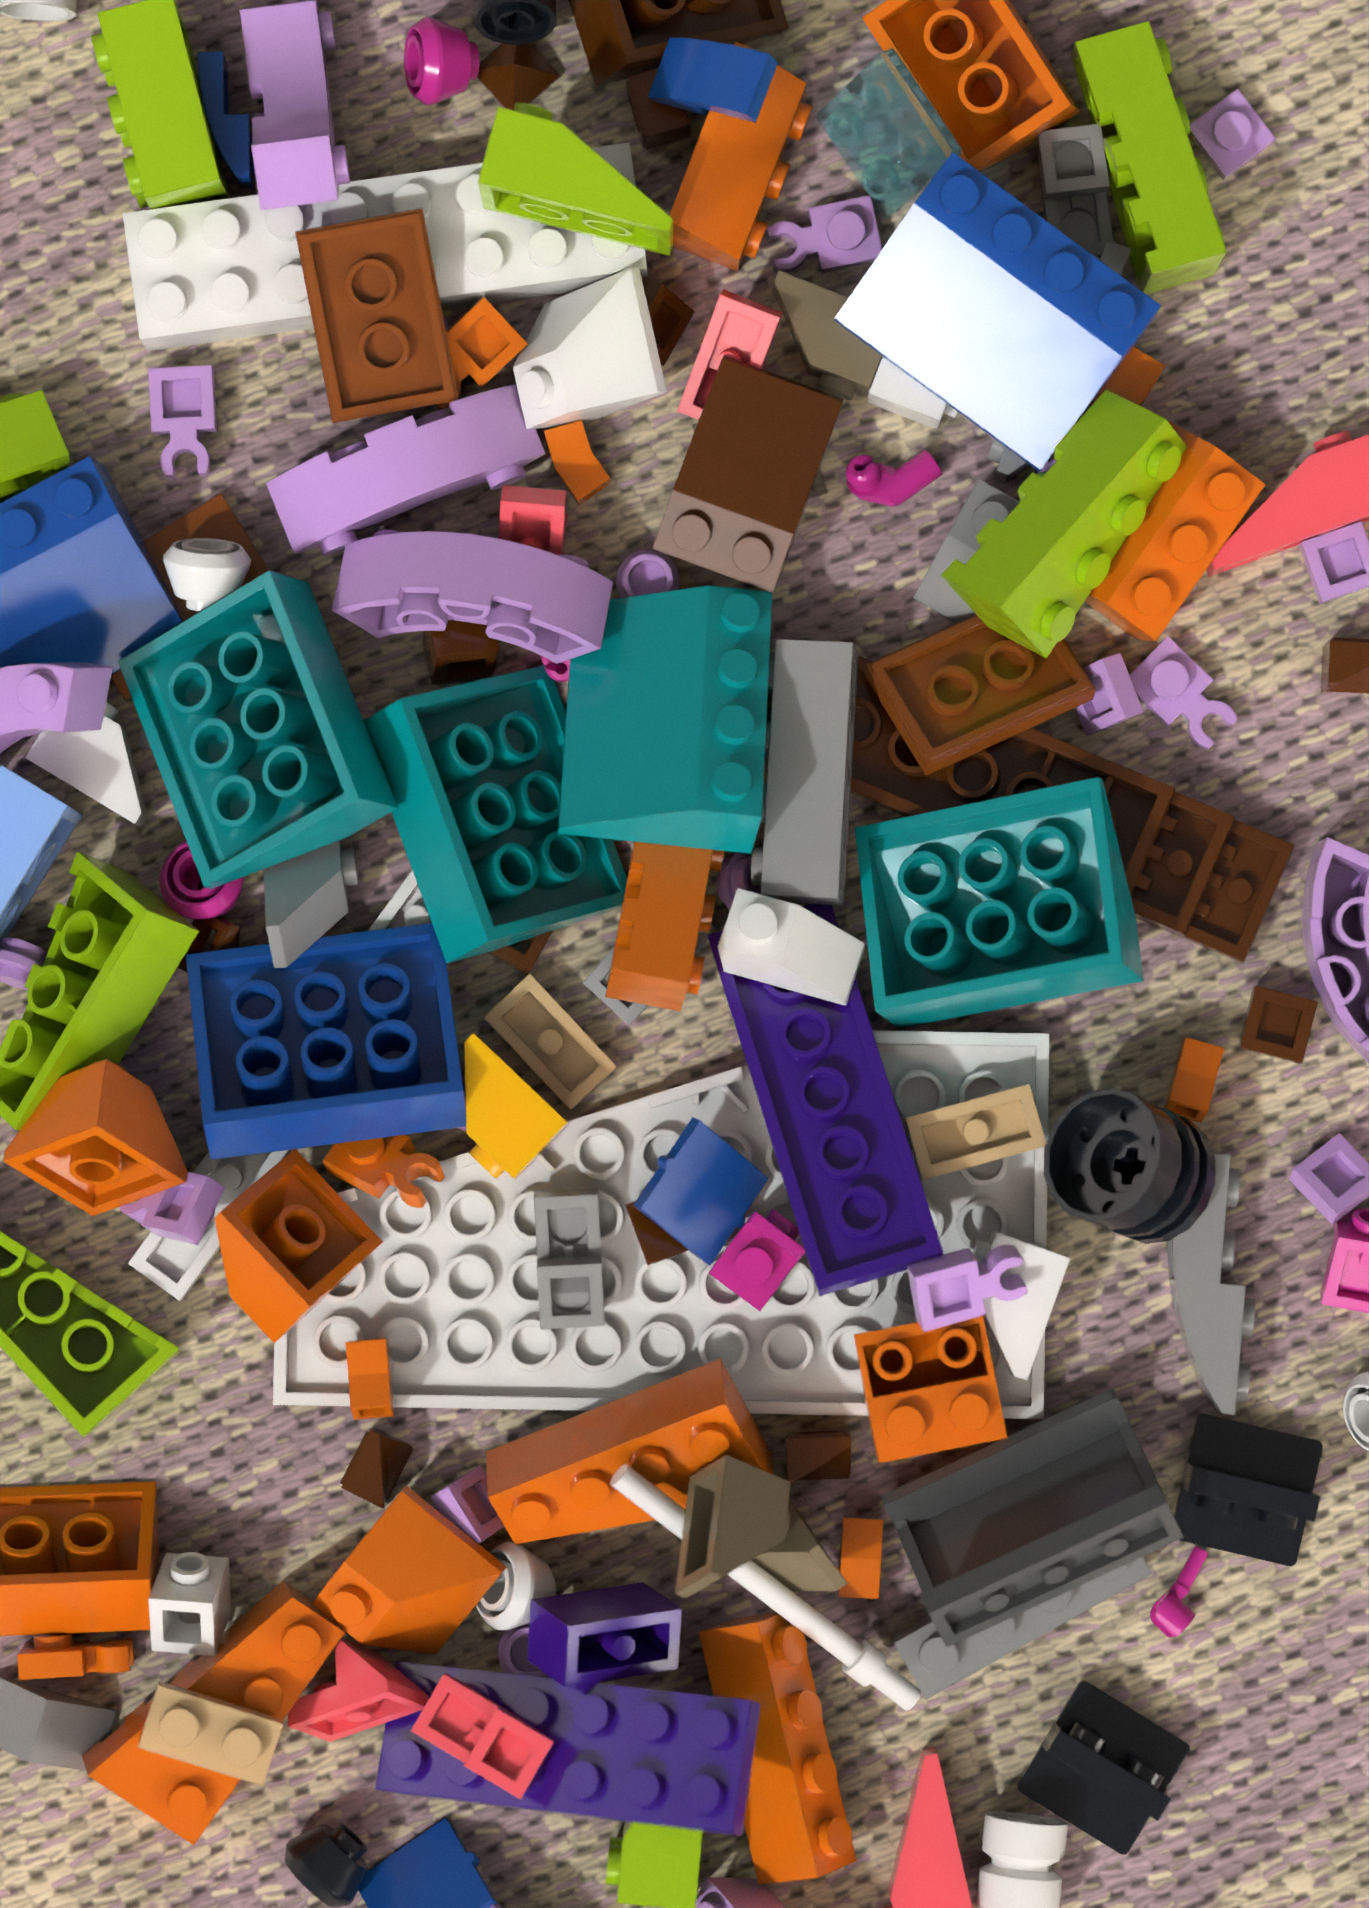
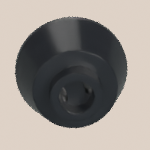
(328, 1863)

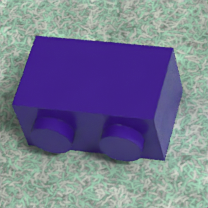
(604, 1634)

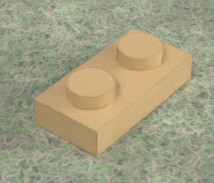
(550, 1042)
(975, 1132)
(210, 1733)

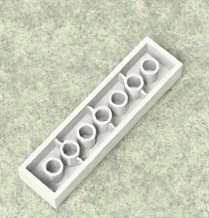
(239, 274)

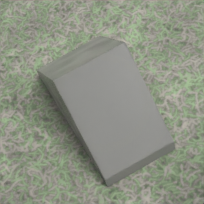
(50, 1725)

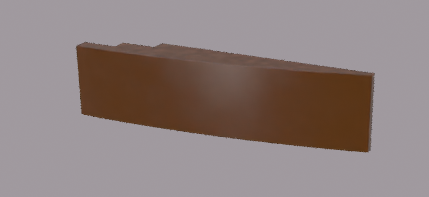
(1181, 858)

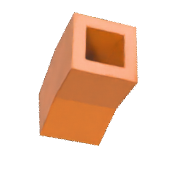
(1134, 377)
(575, 462)
(1193, 1079)
(369, 1378)
(861, 1557)

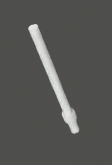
(859, 1659)

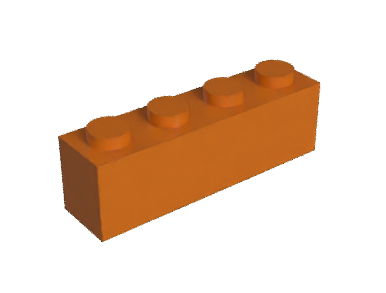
(793, 1796)

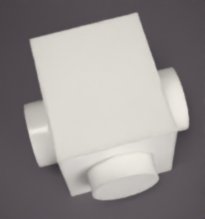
(190, 1604)

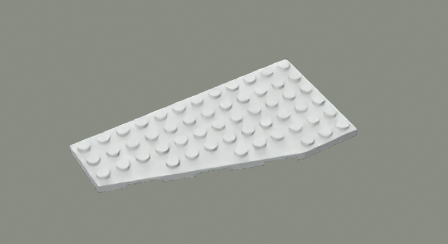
(462, 1284)

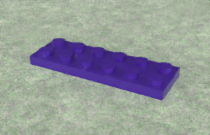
(832, 1129)
(612, 1755)

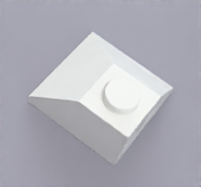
(589, 354)

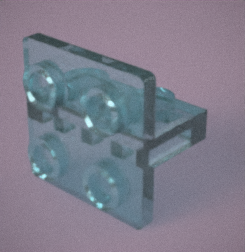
(888, 132)

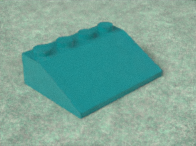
(671, 721)
(257, 730)
(481, 812)
(996, 904)

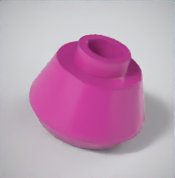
(438, 61)
(185, 892)

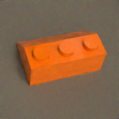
(977, 72)
(735, 172)
(1176, 539)
(77, 1557)

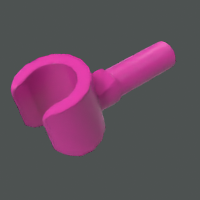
(1169, 1611)

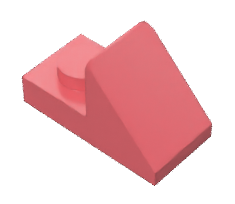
(737, 330)
(534, 517)
(364, 1696)

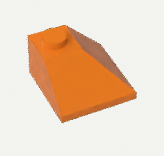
(98, 1140)
(289, 1244)
(409, 1579)

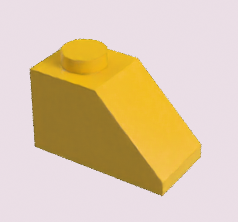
(504, 1113)

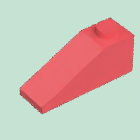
(1317, 498)
(928, 1857)

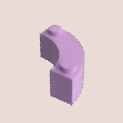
(295, 132)
(404, 467)
(432, 577)
(51, 698)
(1338, 937)

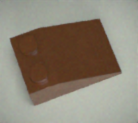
(633, 34)
(748, 474)

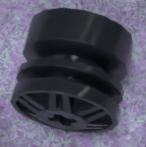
(1129, 1166)

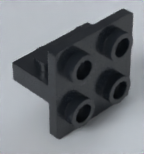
(1248, 1489)
(1104, 1768)

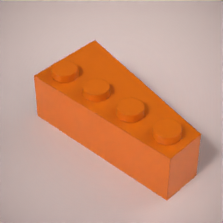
(661, 924)
(667, 1432)
(258, 1665)

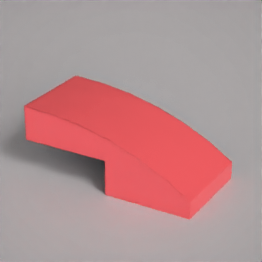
(482, 1735)

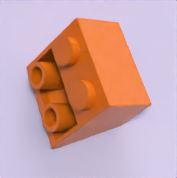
(929, 1388)

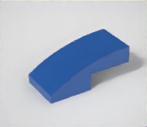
(713, 78)
(230, 132)

